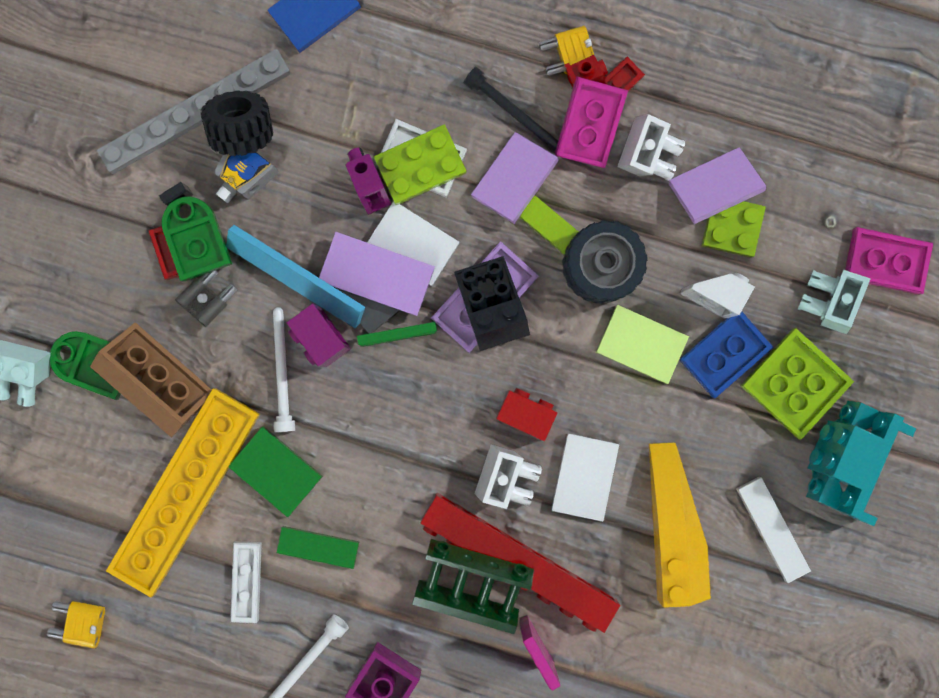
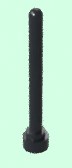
(477, 81)

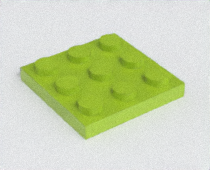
(797, 383)

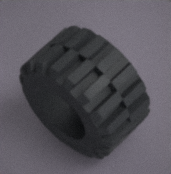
(237, 123)

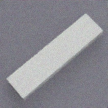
(773, 529)

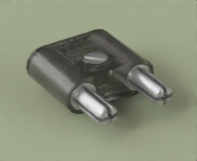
(202, 301)

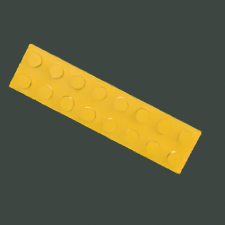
(183, 492)

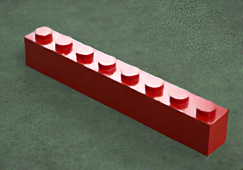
(549, 579)

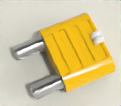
(571, 46)
(82, 624)

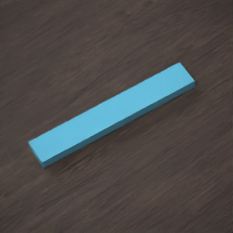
(294, 276)

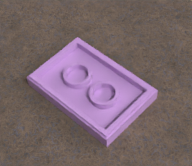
(514, 177)
(717, 185)

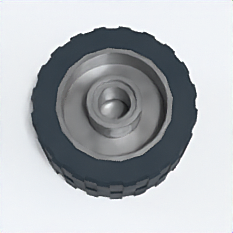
(604, 262)

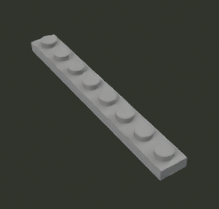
(187, 114)

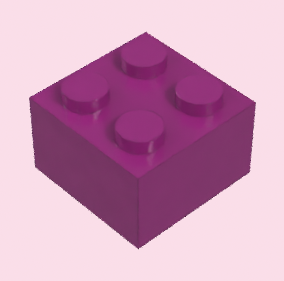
(318, 336)
(384, 676)

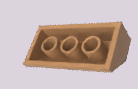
(151, 379)

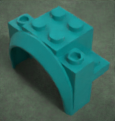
(853, 457)

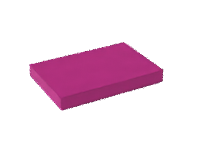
(591, 122)
(889, 260)
(539, 653)

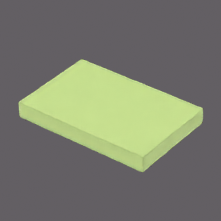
(642, 344)

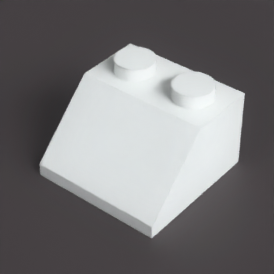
(721, 295)

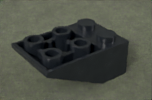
(492, 303)

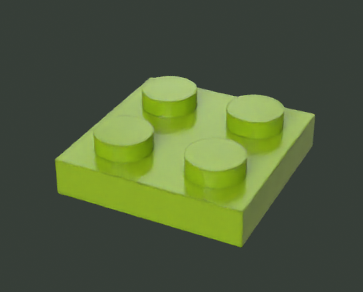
(735, 229)

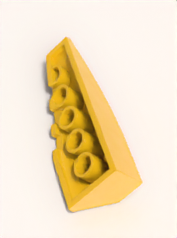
(678, 534)

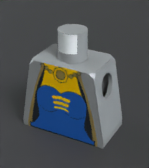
(243, 175)

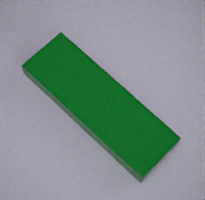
(397, 334)
(318, 547)

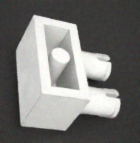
(644, 147)
(499, 477)

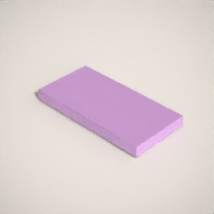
(376, 273)
(453, 315)

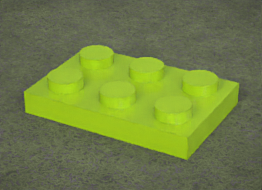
(420, 164)

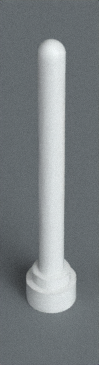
(284, 420)
(334, 628)

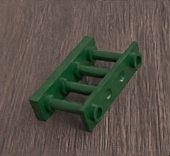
(466, 606)

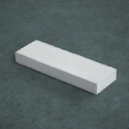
(246, 582)

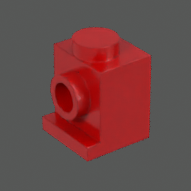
(588, 69)

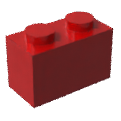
(526, 414)

